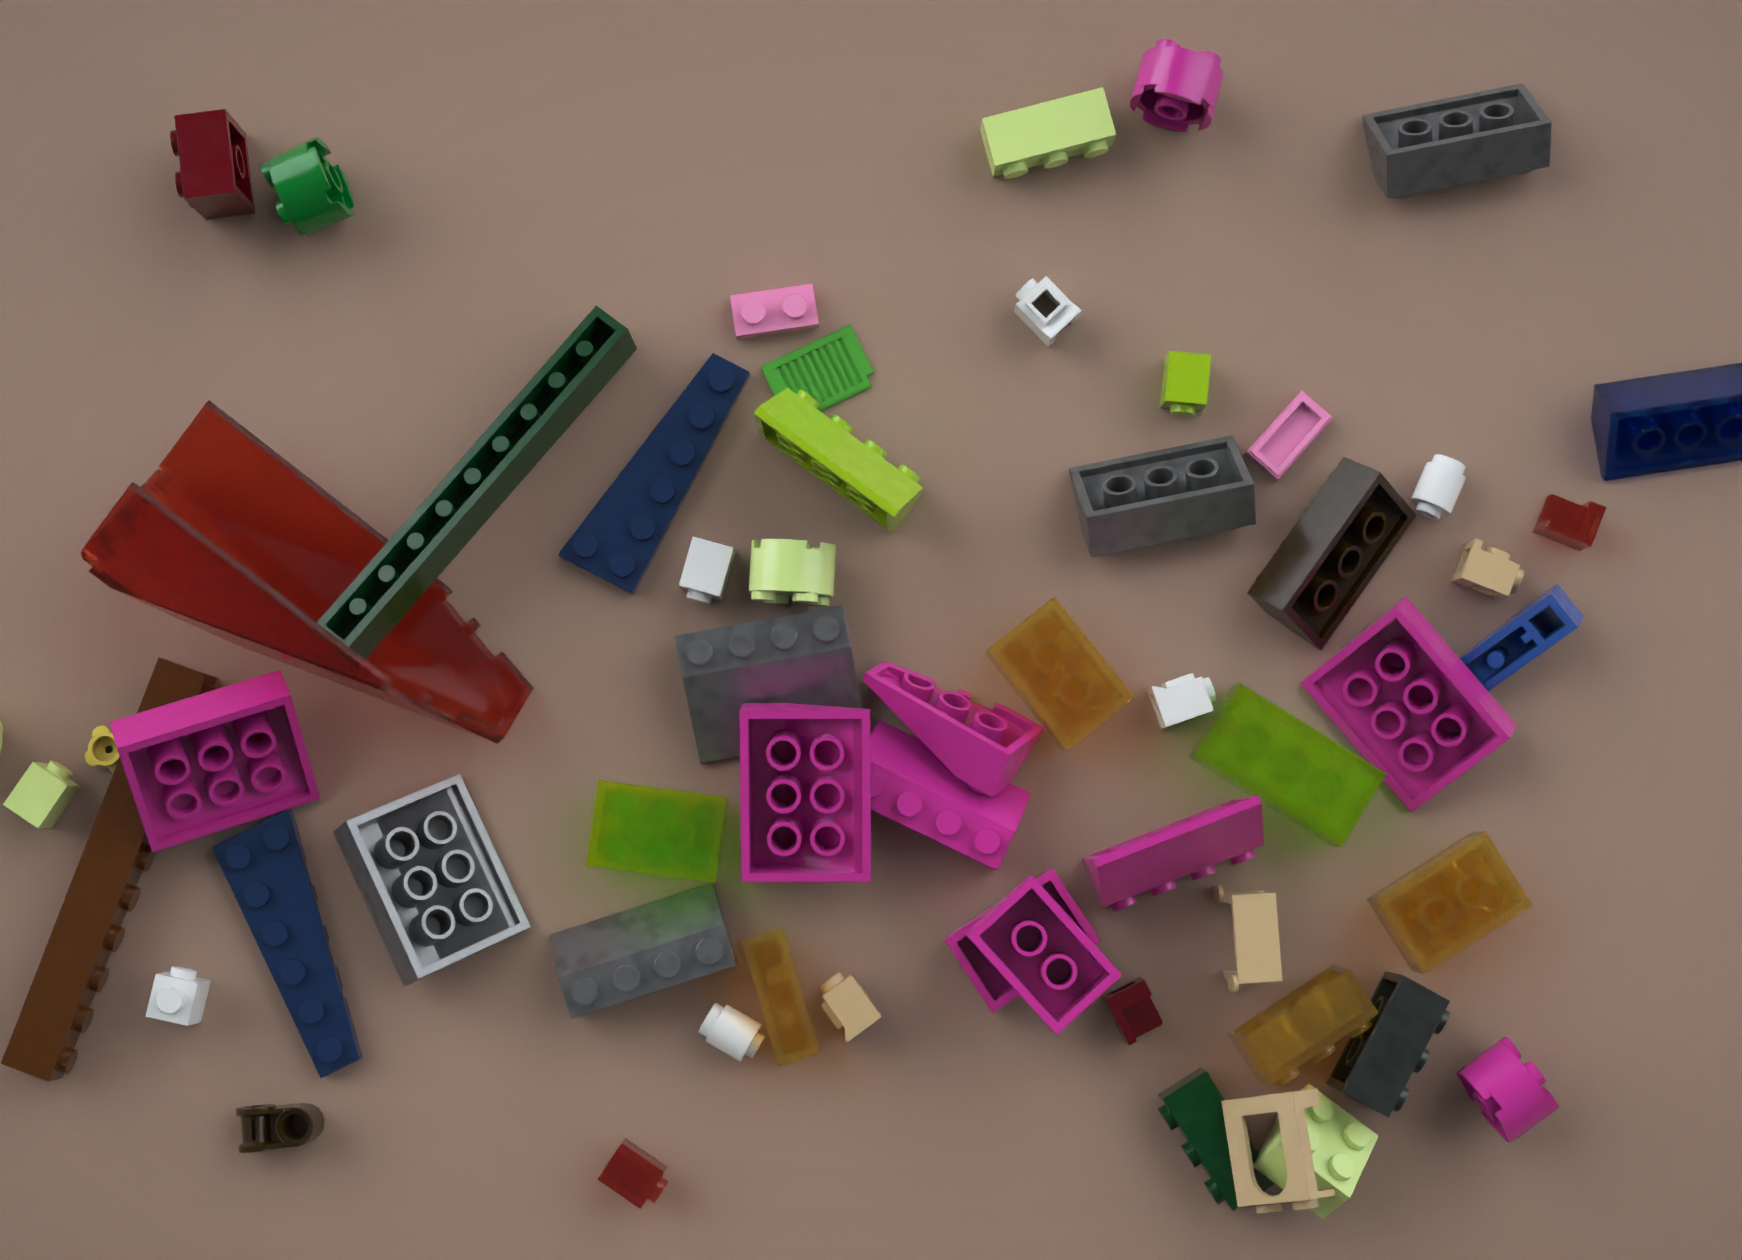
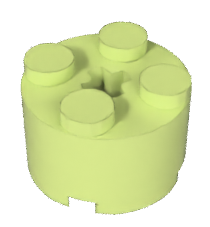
(792, 570)

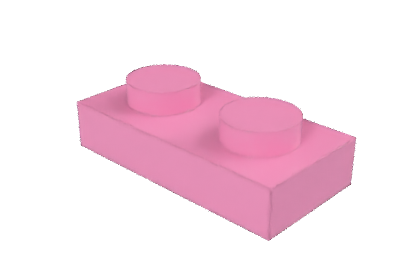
(774, 311)

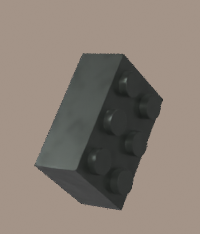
(1384, 1056)

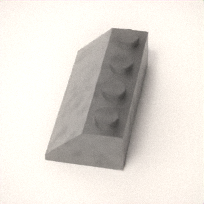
(1457, 141)
(1163, 496)
(642, 950)

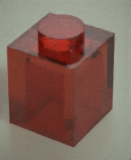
(634, 1174)

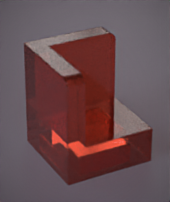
(1569, 522)

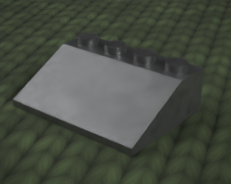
(764, 661)
(431, 879)

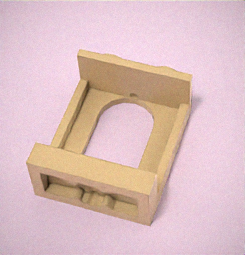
(1301, 1179)

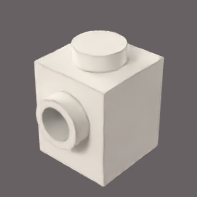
(178, 996)

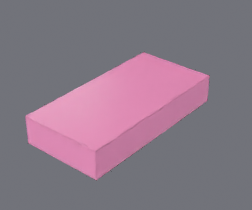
(1288, 435)

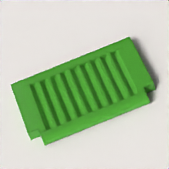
(825, 369)

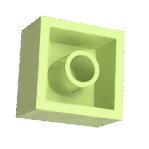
(1338, 1151)

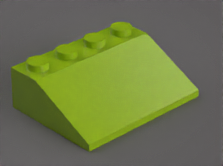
(837, 457)

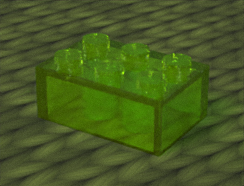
(657, 831)

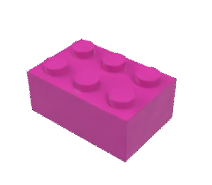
(1043, 954)
(984, 976)

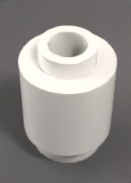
(1439, 487)
(732, 1032)

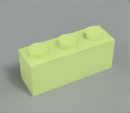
(1048, 133)

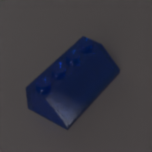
(1668, 421)

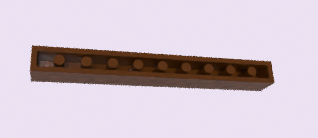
(92, 910)

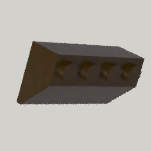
(1332, 552)

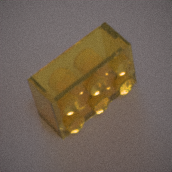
(1059, 674)
(1449, 902)
(1304, 1025)

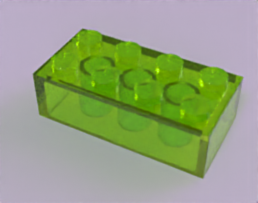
(1287, 765)

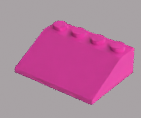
(1409, 704)
(215, 760)
(805, 793)
(1176, 851)

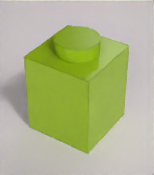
(1185, 383)

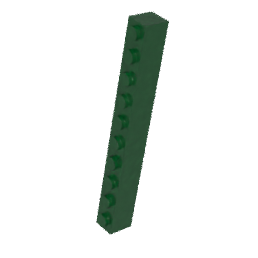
(479, 483)

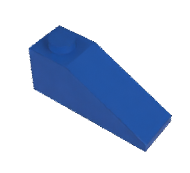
(1523, 637)

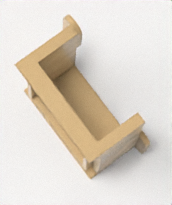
(1254, 937)

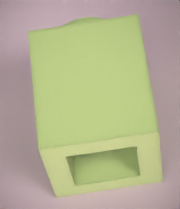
(42, 794)

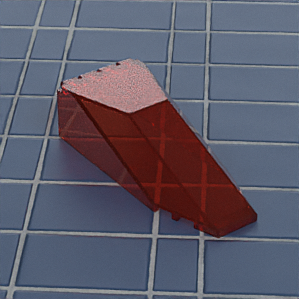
(262, 554)

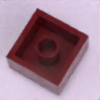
(213, 164)

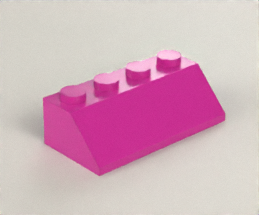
(929, 799)

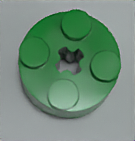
(309, 187)

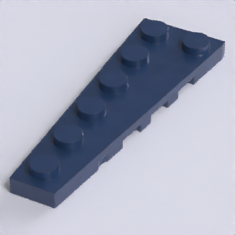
(643, 500)
(282, 910)

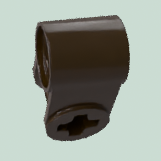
(270, 1126)

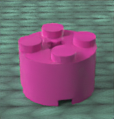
(1177, 86)
(1507, 1090)

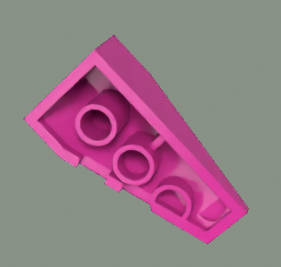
(968, 738)

